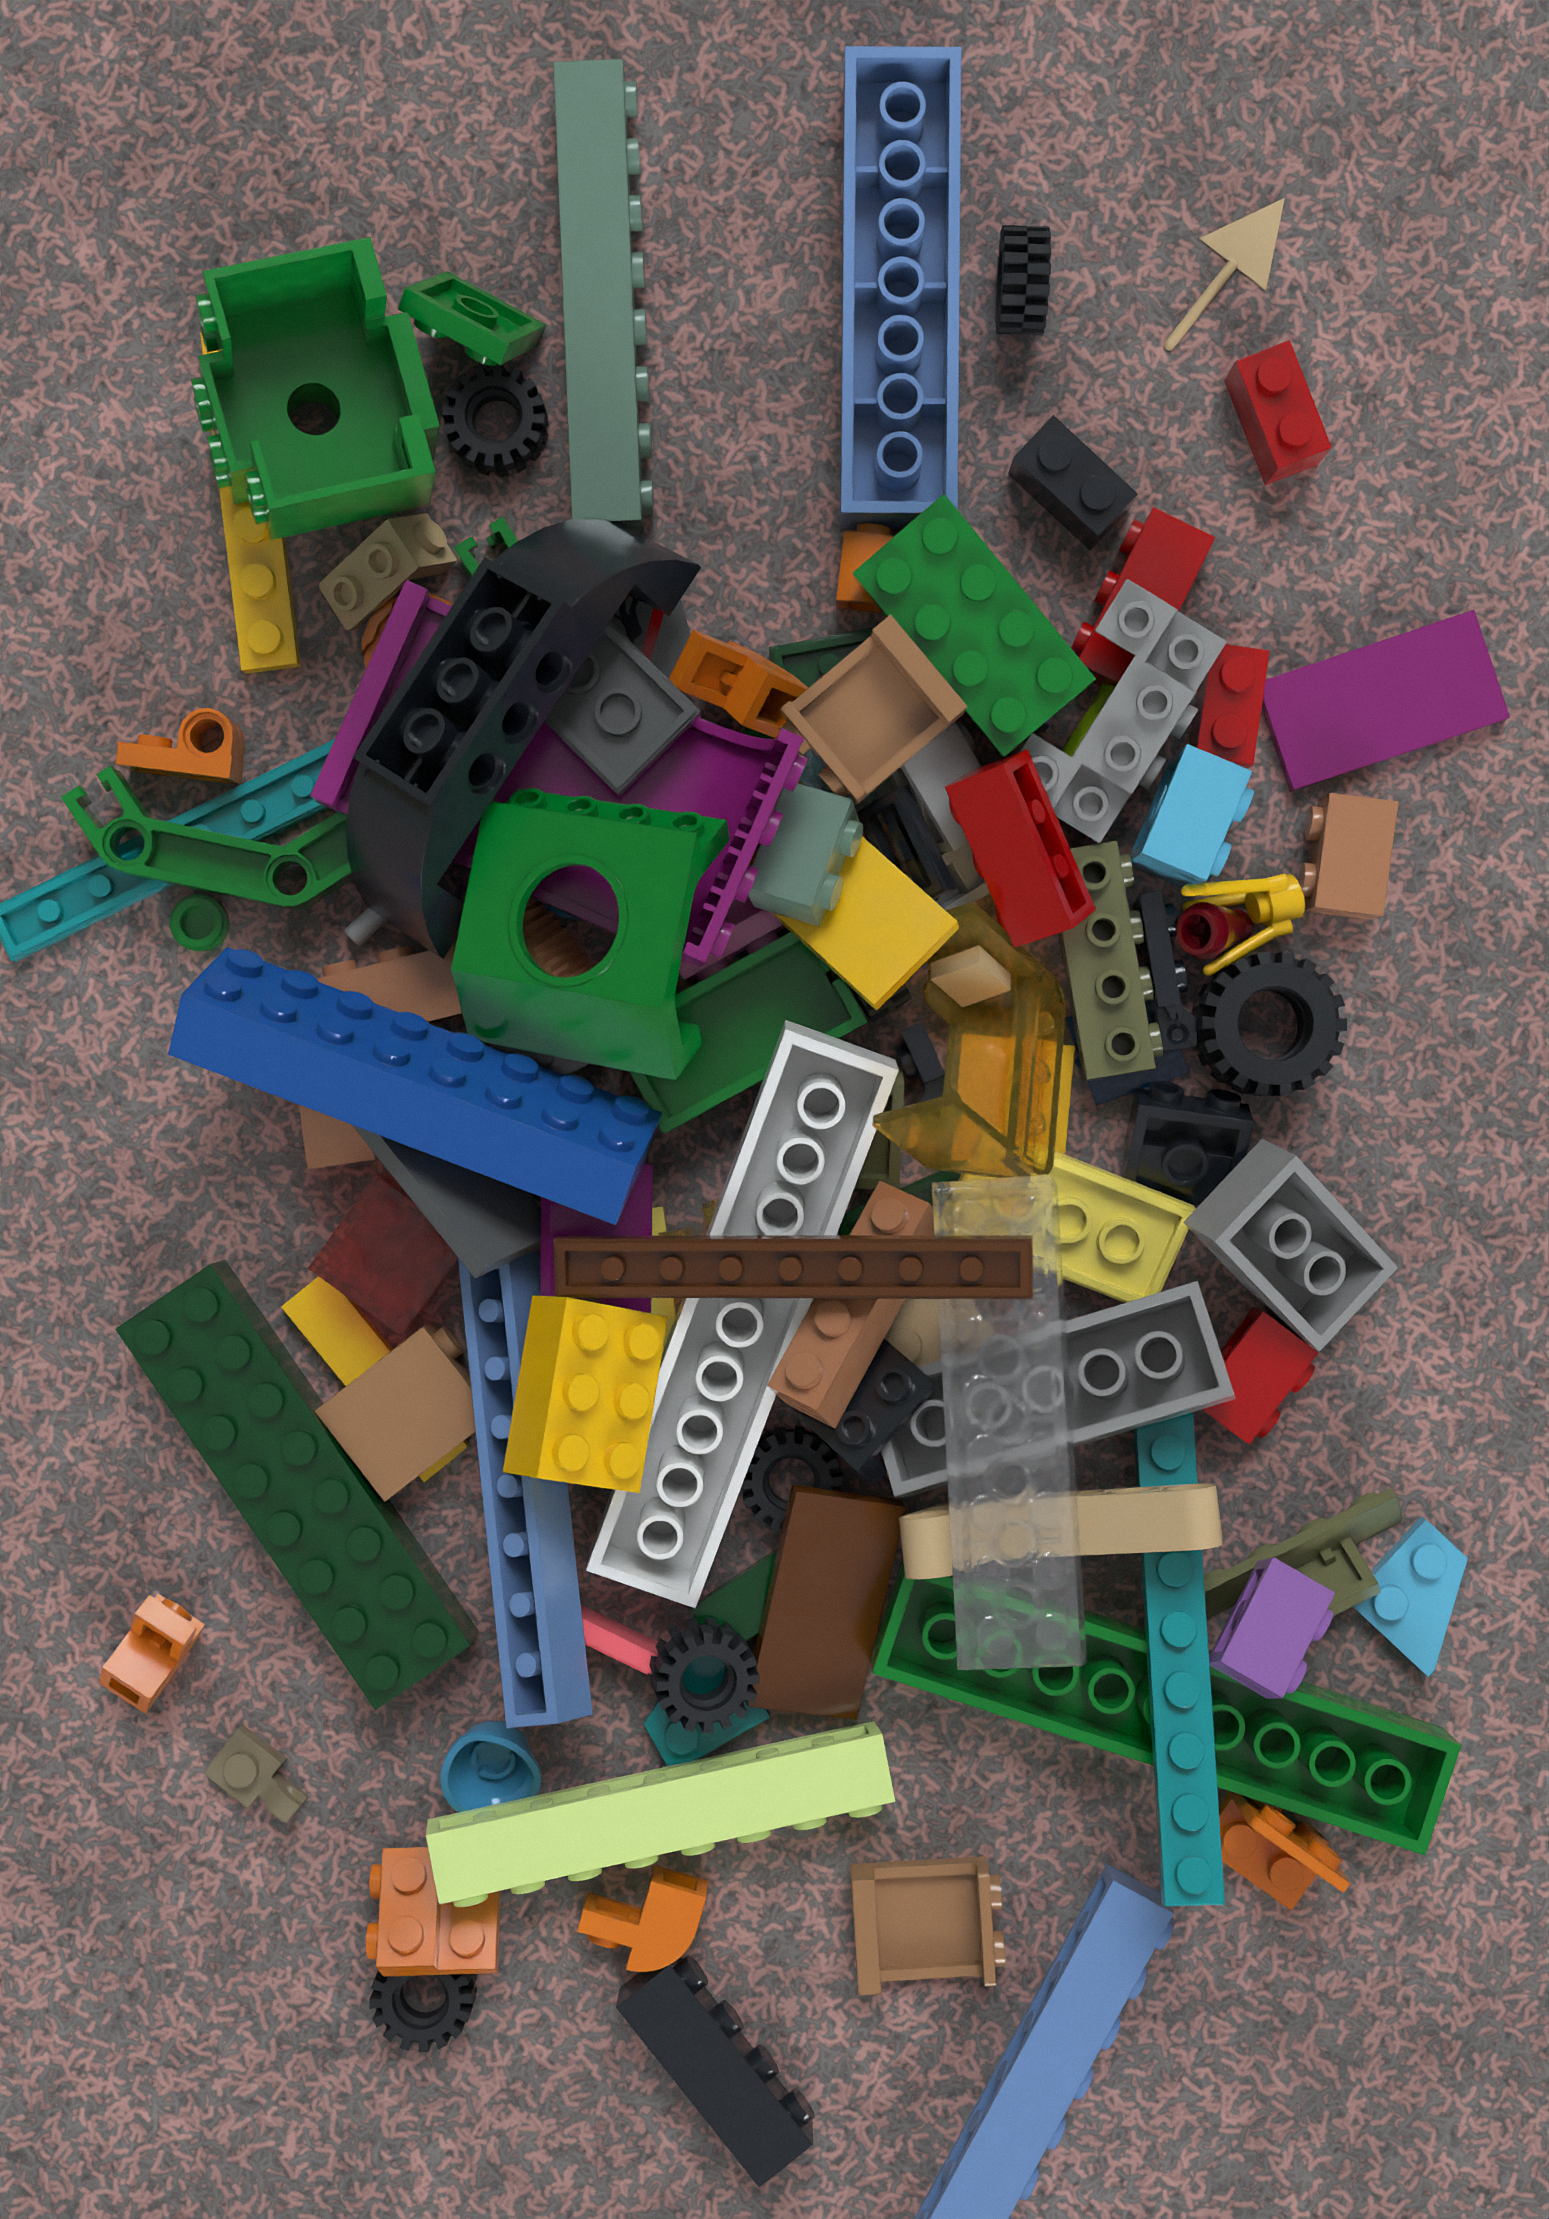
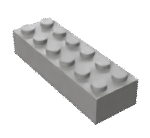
(1124, 1373)

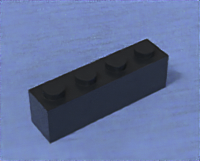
(718, 2067)

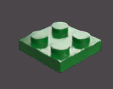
(472, 317)

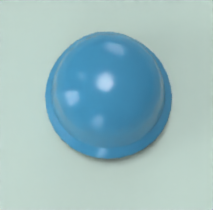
(489, 1767)

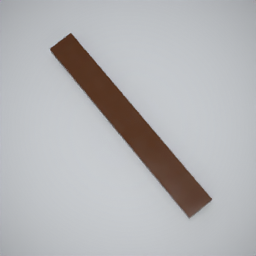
(795, 1266)

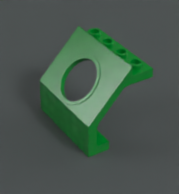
(624, 1005)

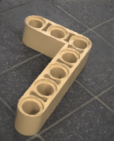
(1108, 1520)

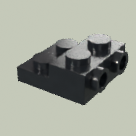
(1185, 1141)

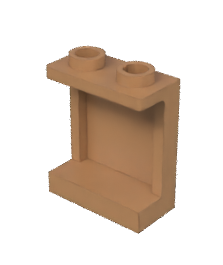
(872, 712)
(404, 1410)
(925, 1921)

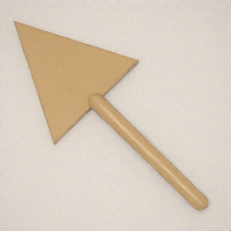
(1247, 247)

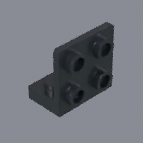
(878, 1409)

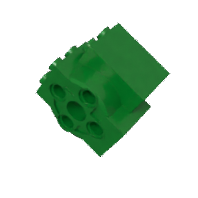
(319, 334)

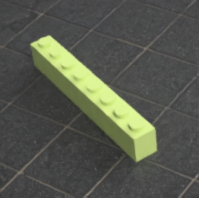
(658, 1813)

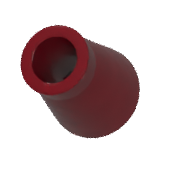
(1211, 929)

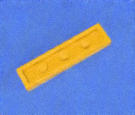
(345, 1339)

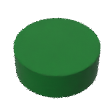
(199, 923)

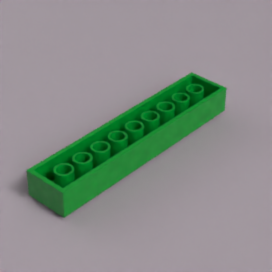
(1296, 1752)

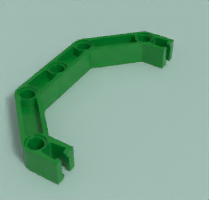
(227, 862)

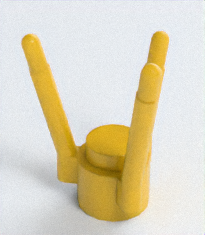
(1267, 901)

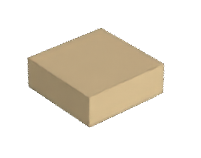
(970, 976)

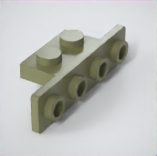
(1320, 1551)

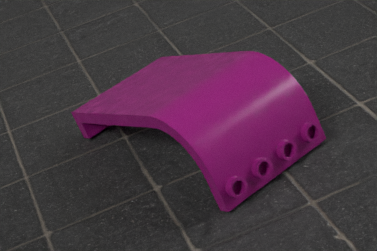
(701, 772)

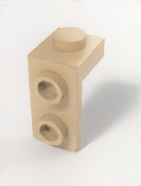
(382, 563)

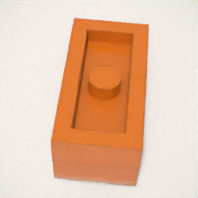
(188, 760)

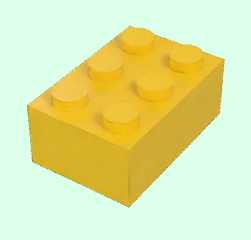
(585, 1393)

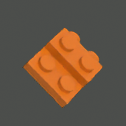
(419, 1933)

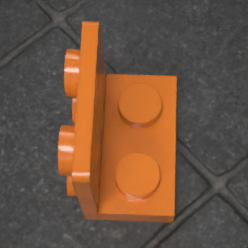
(1273, 1851)

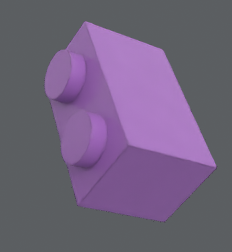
(1272, 1629)

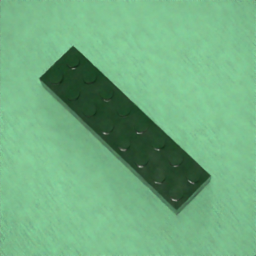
(296, 1484)

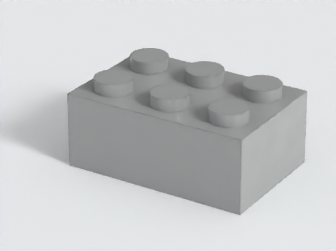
(1291, 1244)

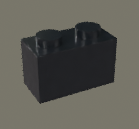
(1071, 482)

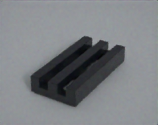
(911, 840)

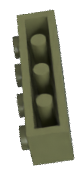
(1103, 972)

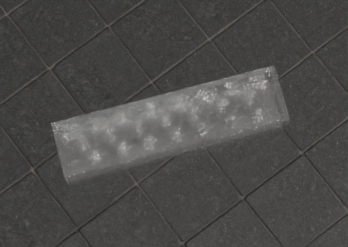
(1011, 1442)

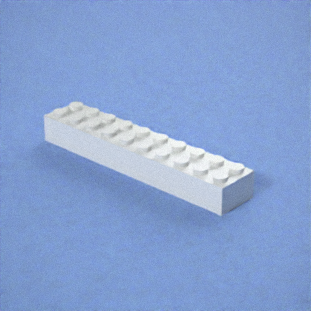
(714, 1372)

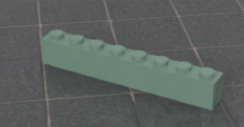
(600, 292)

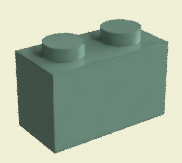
(804, 860)

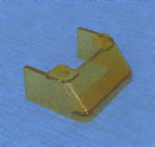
(998, 1071)

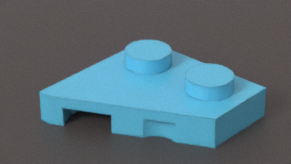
(1417, 1593)

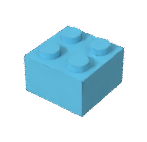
(1191, 817)

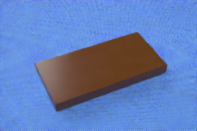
(825, 1601)

